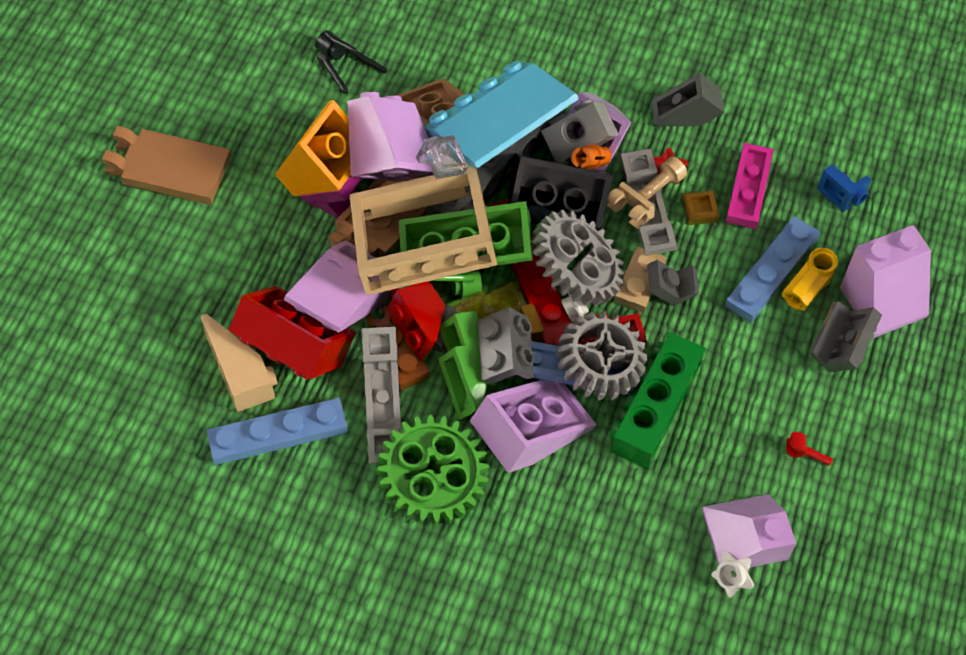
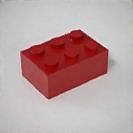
(288, 335)

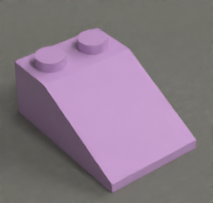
(530, 422)

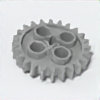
(595, 275)

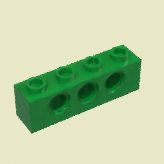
(640, 443)

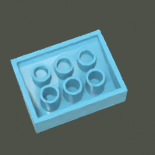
(501, 111)

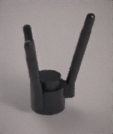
(334, 48)

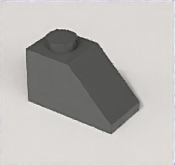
(688, 103)

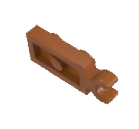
(410, 368)

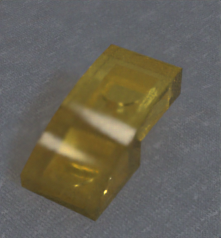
(500, 299)

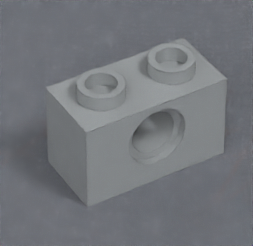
(596, 125)

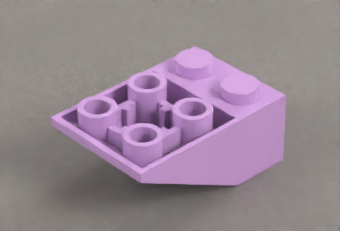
(334, 290)

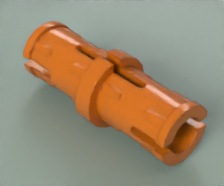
(592, 152)

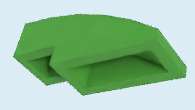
(462, 363)

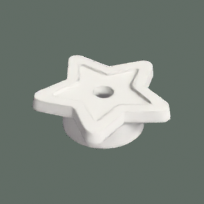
(725, 578)

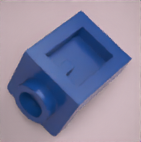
(841, 189)

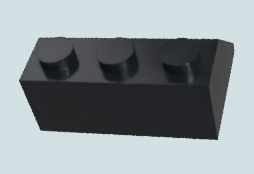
(557, 187)

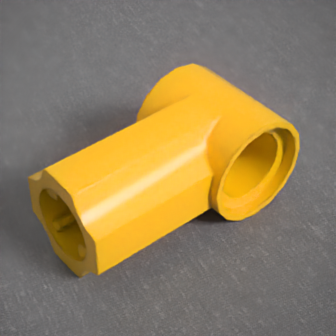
(810, 279)

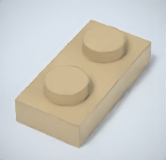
(635, 290)

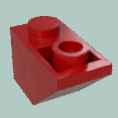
(418, 315)

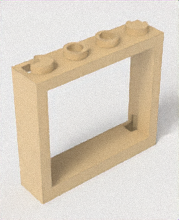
(424, 262)

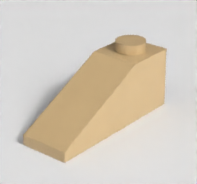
(240, 367)

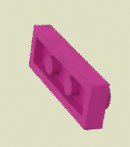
(749, 186)

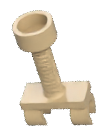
(643, 210)

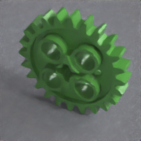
(443, 497)

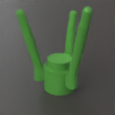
(464, 285)

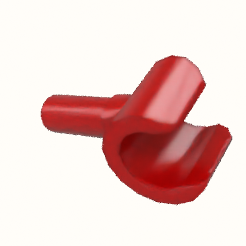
(797, 447)

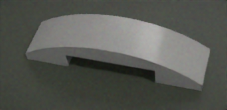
(657, 233)
(380, 387)

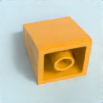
(320, 157)

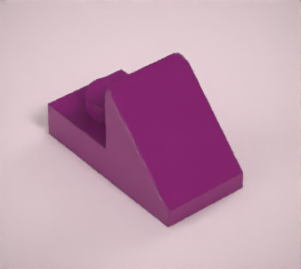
(335, 201)

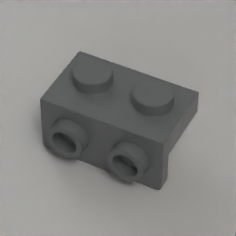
(844, 337)
(505, 346)

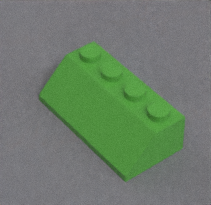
(508, 225)

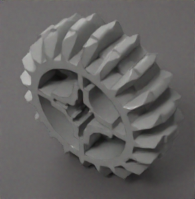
(616, 347)

